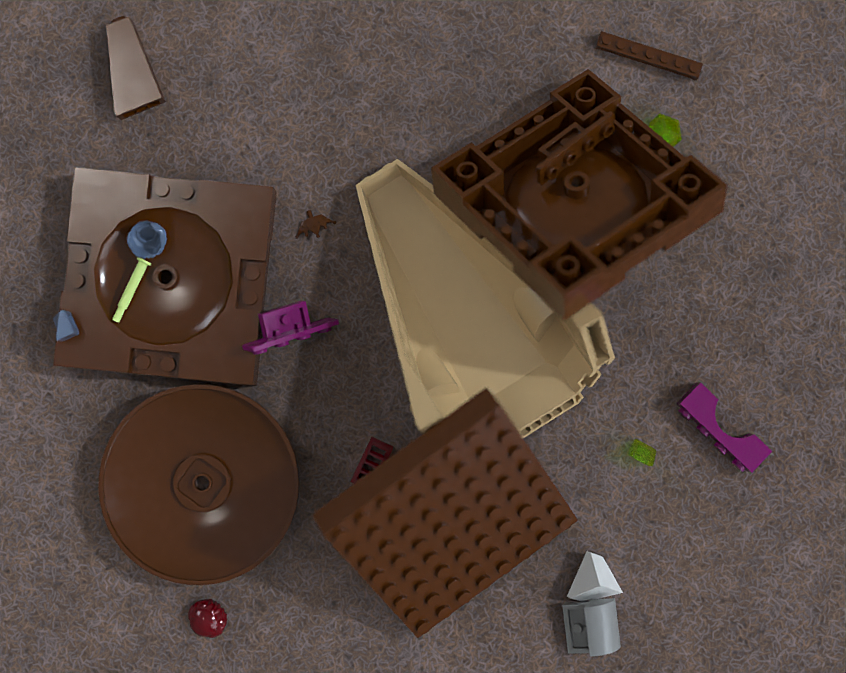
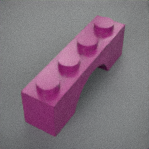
(745, 450)

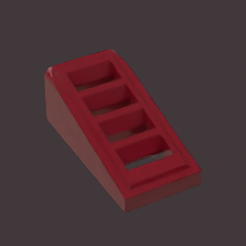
(378, 443)

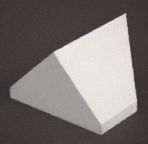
(593, 580)

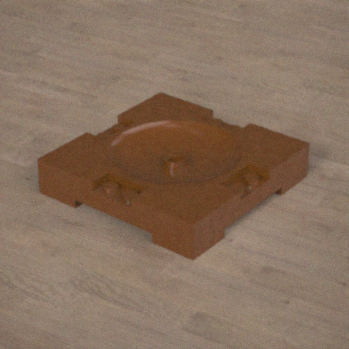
(595, 216)
(218, 267)

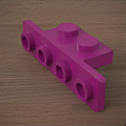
(287, 324)

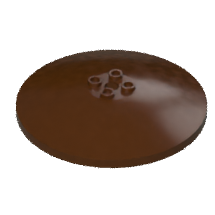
(153, 494)

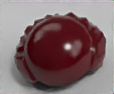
(207, 618)

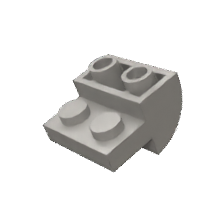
(591, 627)

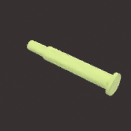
(130, 288)

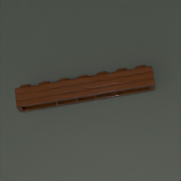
(649, 55)

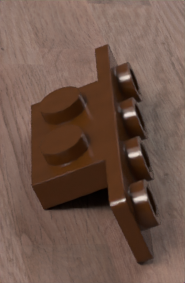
(570, 145)

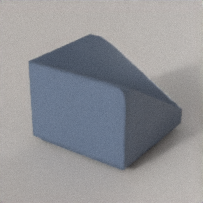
(65, 326)

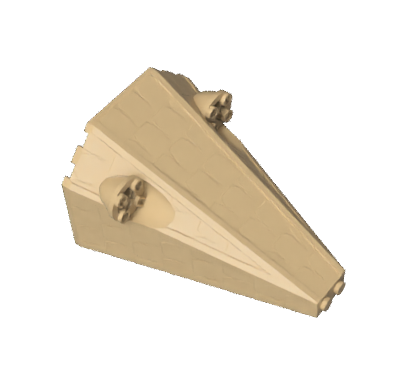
(467, 316)

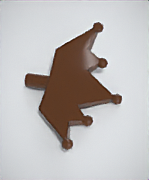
(313, 224)

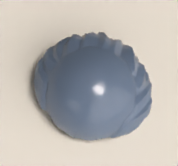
(147, 239)

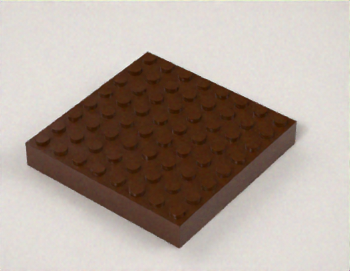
(447, 514)

